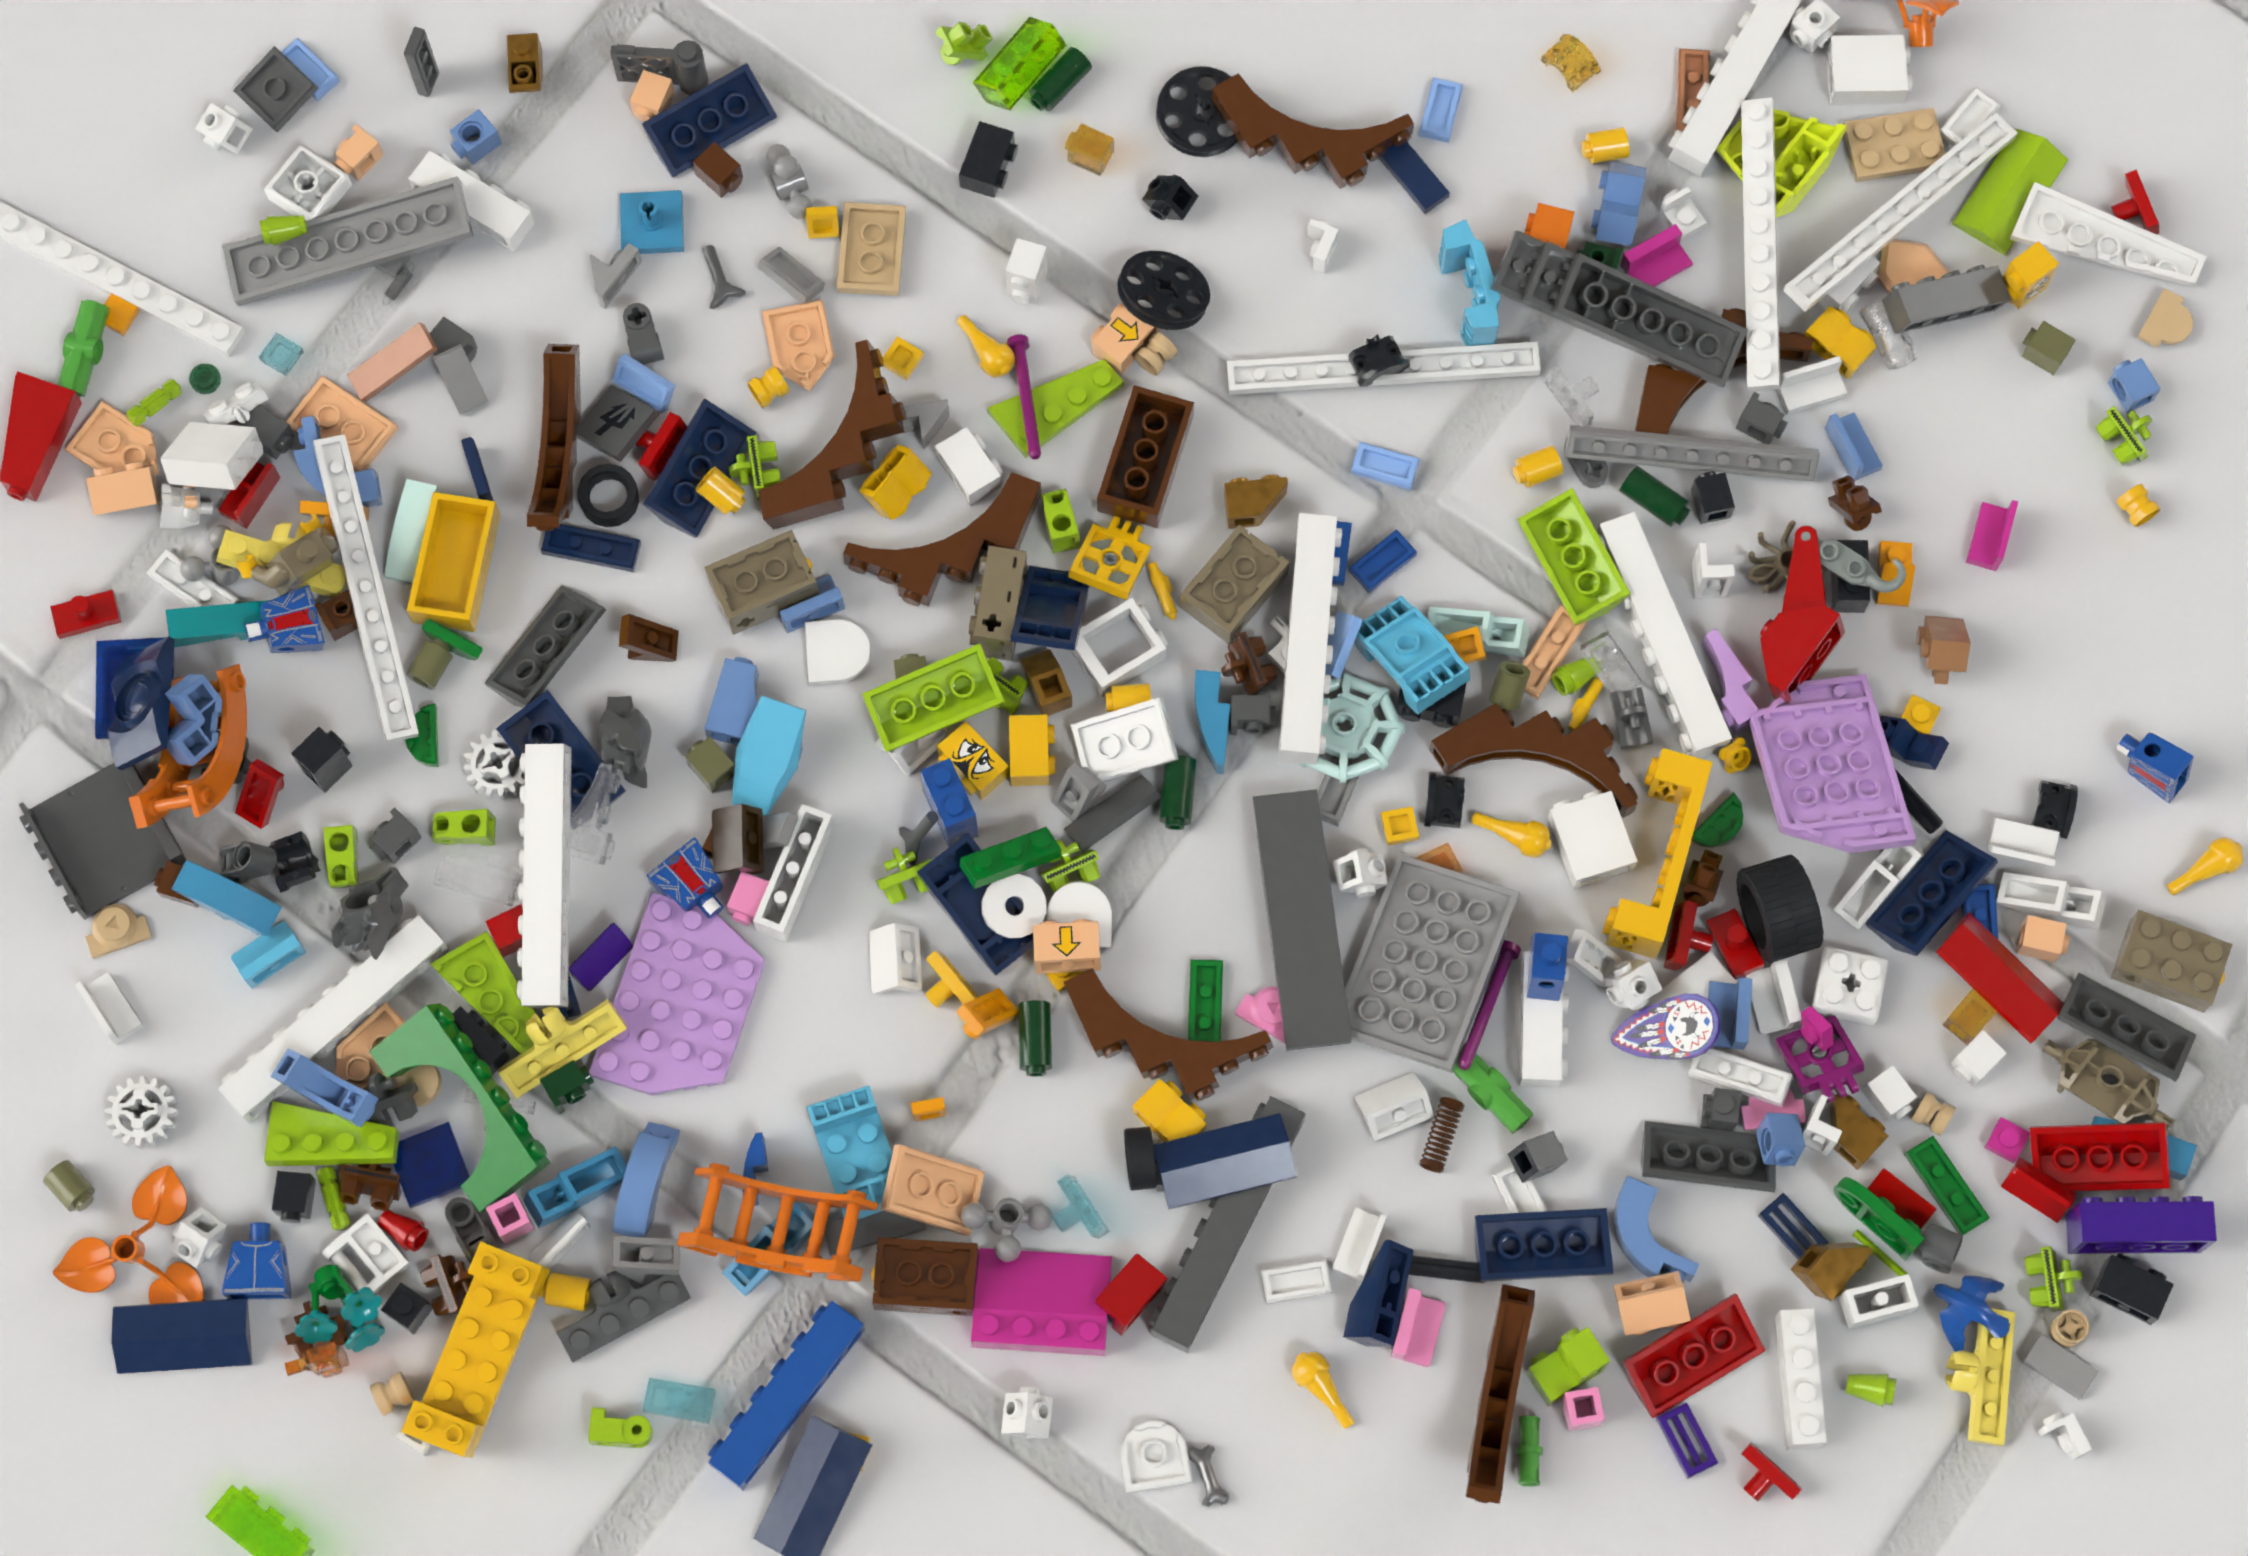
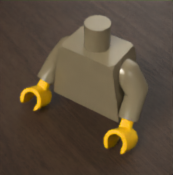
(295, 562)

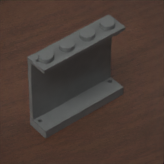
(95, 840)

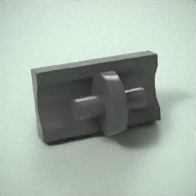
(1631, 718)
(399, 1099)

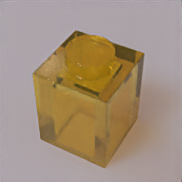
(1089, 149)
(1969, 1017)

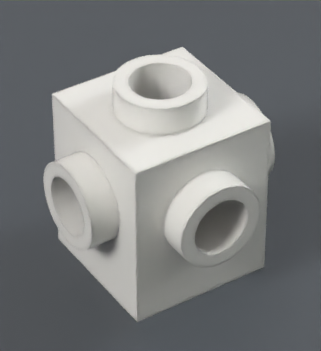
(1813, 26)
(223, 128)
(1360, 873)
(1632, 984)
(198, 1237)
(1027, 1414)

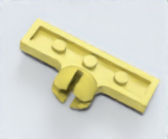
(236, 546)
(558, 1043)
(1986, 1380)

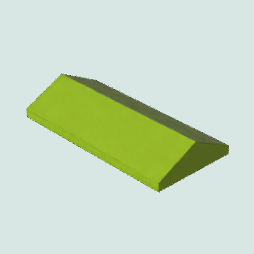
(2002, 192)
(1574, 557)
(933, 698)

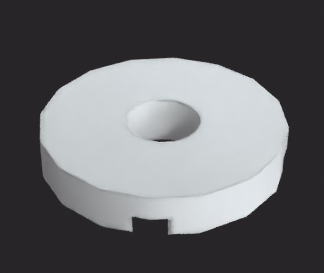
(1013, 925)

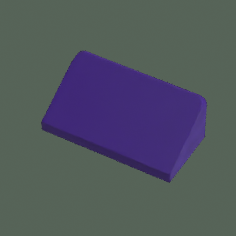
(600, 957)

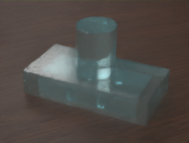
(1079, 1209)
(679, 1400)

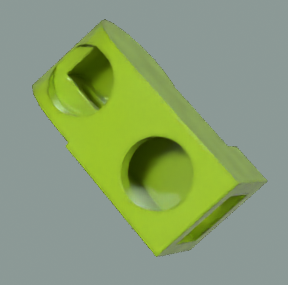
(1060, 521)
(464, 827)
(341, 855)
(616, 1432)

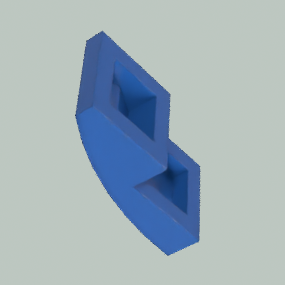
(756, 1159)

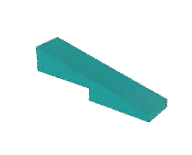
(211, 623)

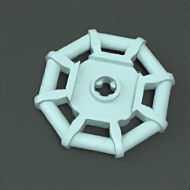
(1364, 728)

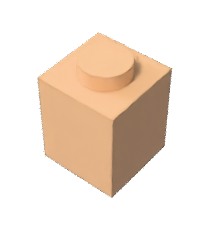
(651, 95)
(2042, 938)

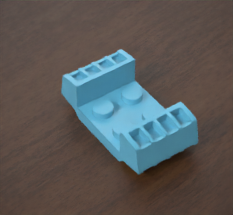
(1463, 251)
(1412, 653)
(853, 1144)

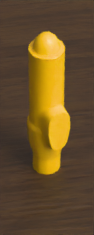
(1163, 589)
(1583, 705)

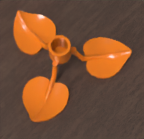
(1922, 24)
(90, 1260)

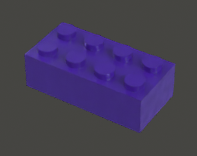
(2141, 1226)

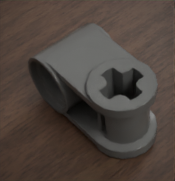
(642, 338)
(246, 861)
(470, 1231)
(1940, 1248)

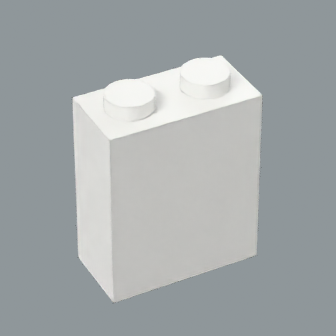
(1868, 69)
(212, 455)
(1591, 838)

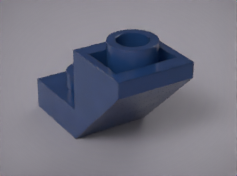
(1910, 746)

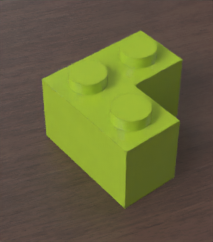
(1569, 1367)

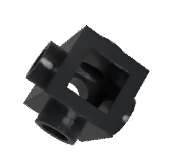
(1169, 197)

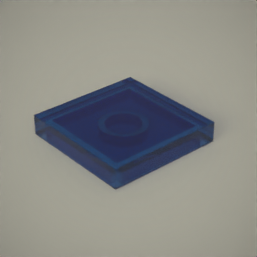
(430, 1165)

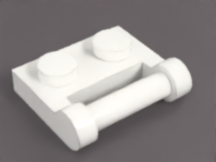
(373, 1249)

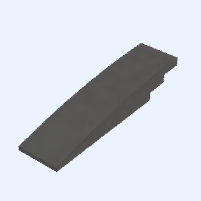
(1618, 308)
(1301, 920)

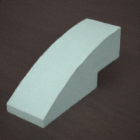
(408, 531)
(1499, 634)

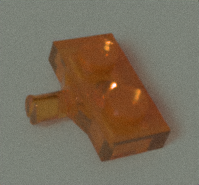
(321, 1360)

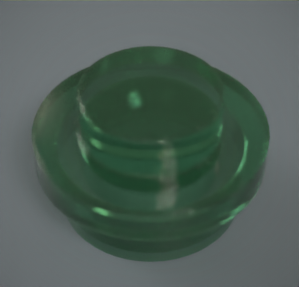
(205, 378)

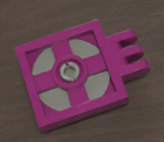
(1821, 1069)

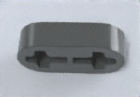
(1581, 469)

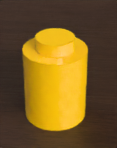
(1606, 145)
(1538, 467)
(721, 491)
(1127, 695)
(567, 1291)

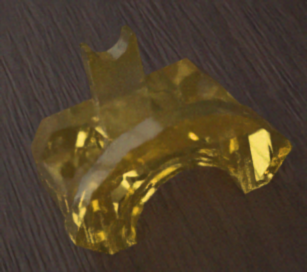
(1572, 61)

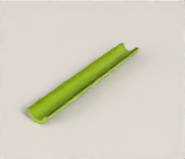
(1879, 1253)

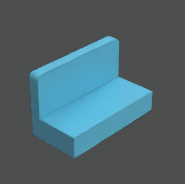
(267, 954)

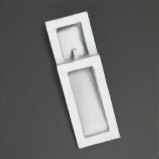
(1877, 884)
(2052, 900)

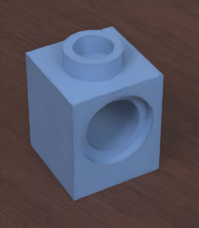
(474, 125)
(2133, 384)
(1780, 1139)

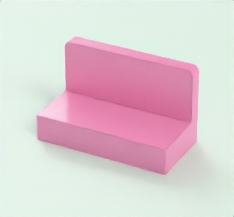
(1418, 1329)

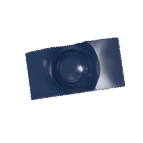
(1050, 609)
(141, 704)
(963, 905)

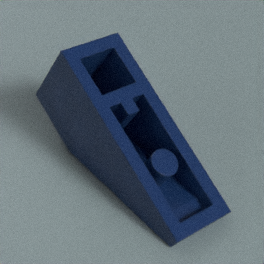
(1379, 1300)

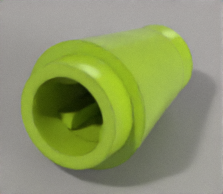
(282, 228)
(1572, 676)
(1872, 1388)

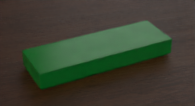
(1205, 1000)
(1947, 1186)

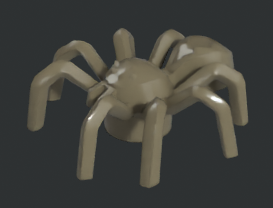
(1763, 573)

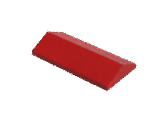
(2000, 978)
(2103, 1155)
(1693, 1356)

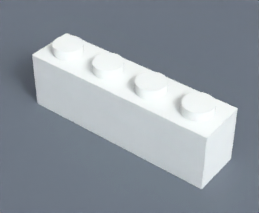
(487, 206)
(793, 873)
(1542, 1035)
(1800, 1379)

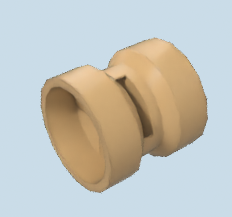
(1156, 353)
(1926, 1110)
(2075, 1326)
(395, 1392)

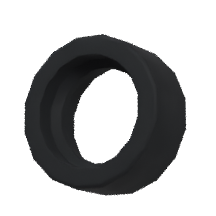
(597, 475)
(1140, 1158)

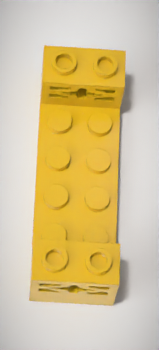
(1679, 781)
(478, 1351)

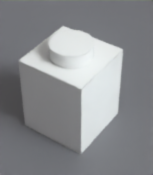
(1977, 1059)
(1890, 1095)

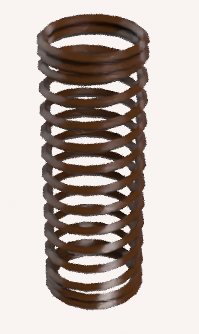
(1435, 1165)

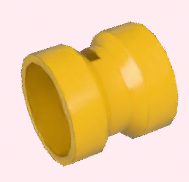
(768, 387)
(2138, 505)

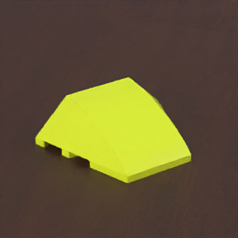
(1801, 155)

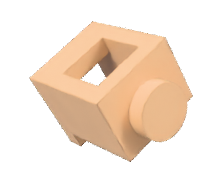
(358, 153)

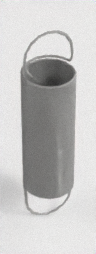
(398, 284)

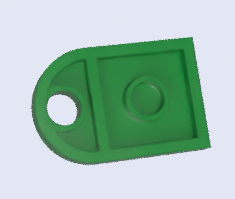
(1879, 1217)

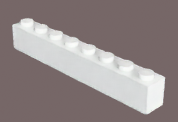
(1731, 83)
(1308, 639)
(1665, 639)
(545, 875)
(335, 1015)

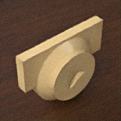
(2167, 322)
(116, 929)
(427, 1080)

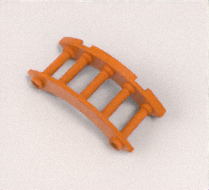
(208, 790)
(775, 1257)

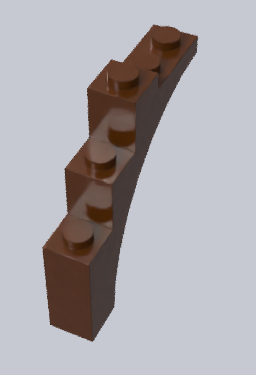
(1303, 145)
(1669, 389)
(558, 445)
(850, 452)
(957, 556)
(1540, 739)
(1154, 1052)
(1498, 1394)

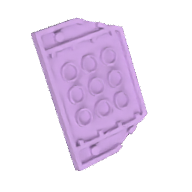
(1832, 767)
(681, 1002)

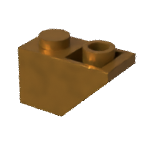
(524, 63)
(1252, 500)
(1047, 682)
(1860, 1133)
(1830, 1266)

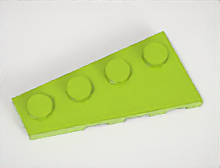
(1057, 403)
(489, 987)
(320, 1138)

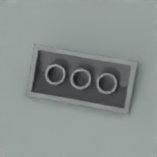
(544, 647)
(2126, 1027)
(1705, 1157)

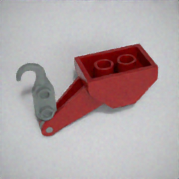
(1807, 628)

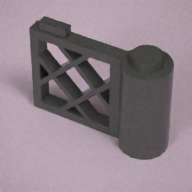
(682, 64)

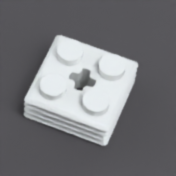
(307, 169)
(1832, 996)

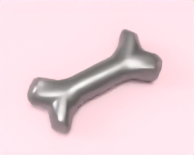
(1214, 1493)

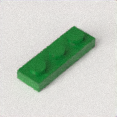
(1010, 857)

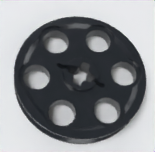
(1187, 110)
(1163, 290)

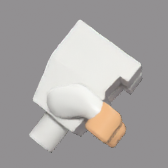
(181, 507)

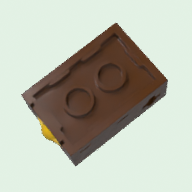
(925, 1276)

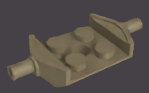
(2125, 1102)

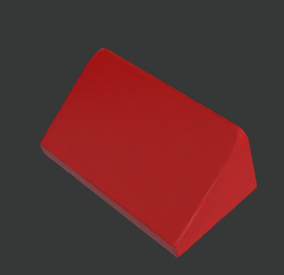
(1904, 1199)

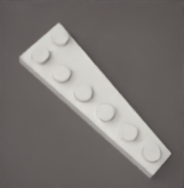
(2096, 236)

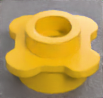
(1735, 756)

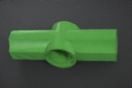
(83, 346)
(1494, 1093)

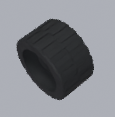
(1780, 908)

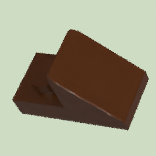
(648, 639)

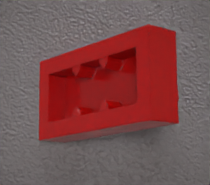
(2137, 205)
(660, 445)
(85, 614)
(259, 793)
(1683, 936)
(1734, 944)
(1767, 1475)

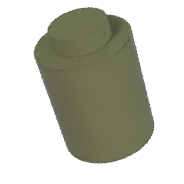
(430, 664)
(1509, 685)
(69, 1186)

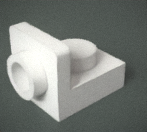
(1680, 210)
(1324, 245)
(2071, 1434)

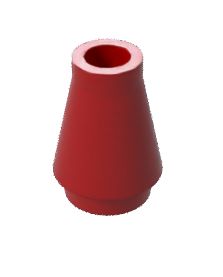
(406, 1231)

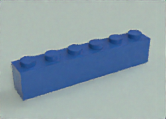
(786, 1395)

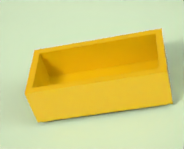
(454, 561)

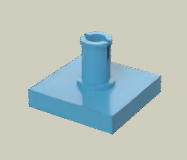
(652, 221)

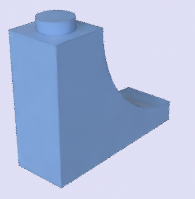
(733, 701)

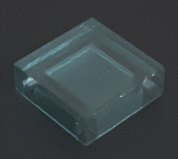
(281, 354)

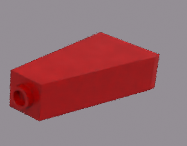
(35, 434)

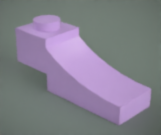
(1733, 680)

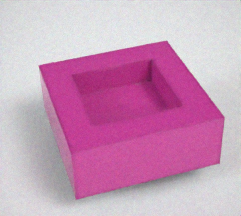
(1816, 1029)
(2007, 1140)

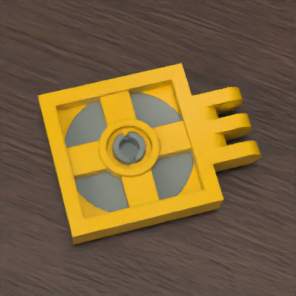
(1111, 558)

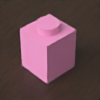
(746, 898)
(510, 1218)
(1582, 1409)

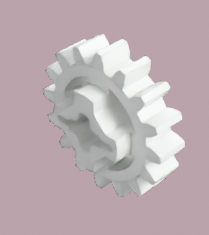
(486, 771)
(140, 1099)

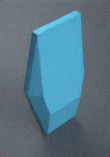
(768, 754)

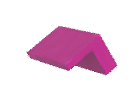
(1657, 258)
(1991, 535)

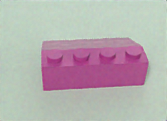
(1041, 1303)

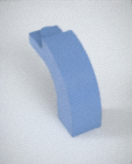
(367, 480)
(325, 1088)
(642, 1180)
(1635, 1236)

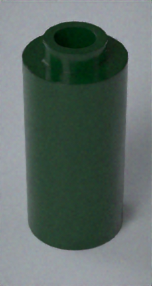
(1059, 79)
(1655, 497)
(1178, 793)
(1035, 1037)

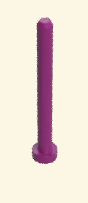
(1019, 344)
(1508, 952)

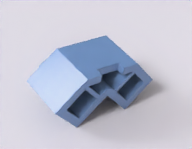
(1620, 203)
(199, 708)

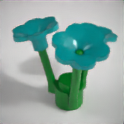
(357, 1308)

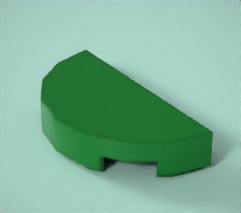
(457, 643)
(425, 746)
(1721, 824)

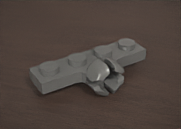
(620, 1311)

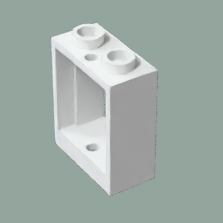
(1092, 666)

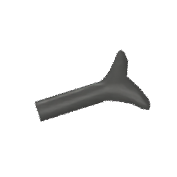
(722, 287)
(913, 838)

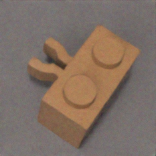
(1944, 646)

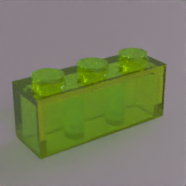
(1019, 63)
(257, 1529)

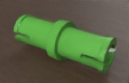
(1529, 1451)

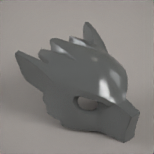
(625, 739)
(370, 925)

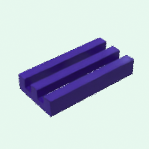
(1678, 1452)

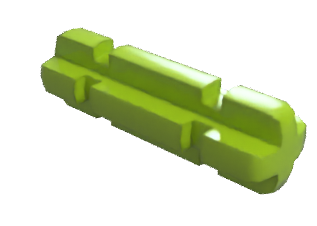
(154, 402)
(332, 1198)

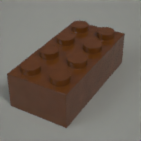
(1145, 456)

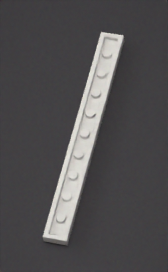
(1900, 212)
(1760, 245)
(120, 280)
(1425, 366)
(365, 588)

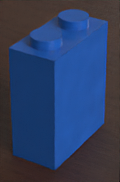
(949, 801)

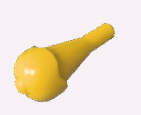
(995, 357)
(1530, 837)
(2220, 858)
(1313, 1373)

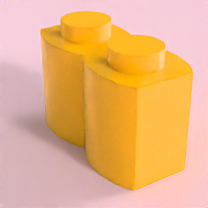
(1838, 337)
(895, 482)
(1168, 1113)

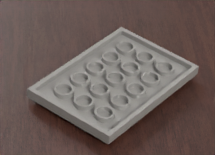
(1427, 961)

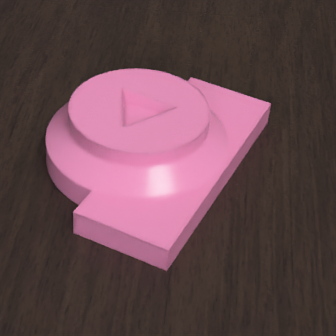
(1263, 1012)
(1756, 1110)

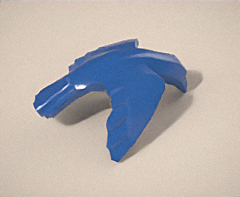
(1969, 1305)

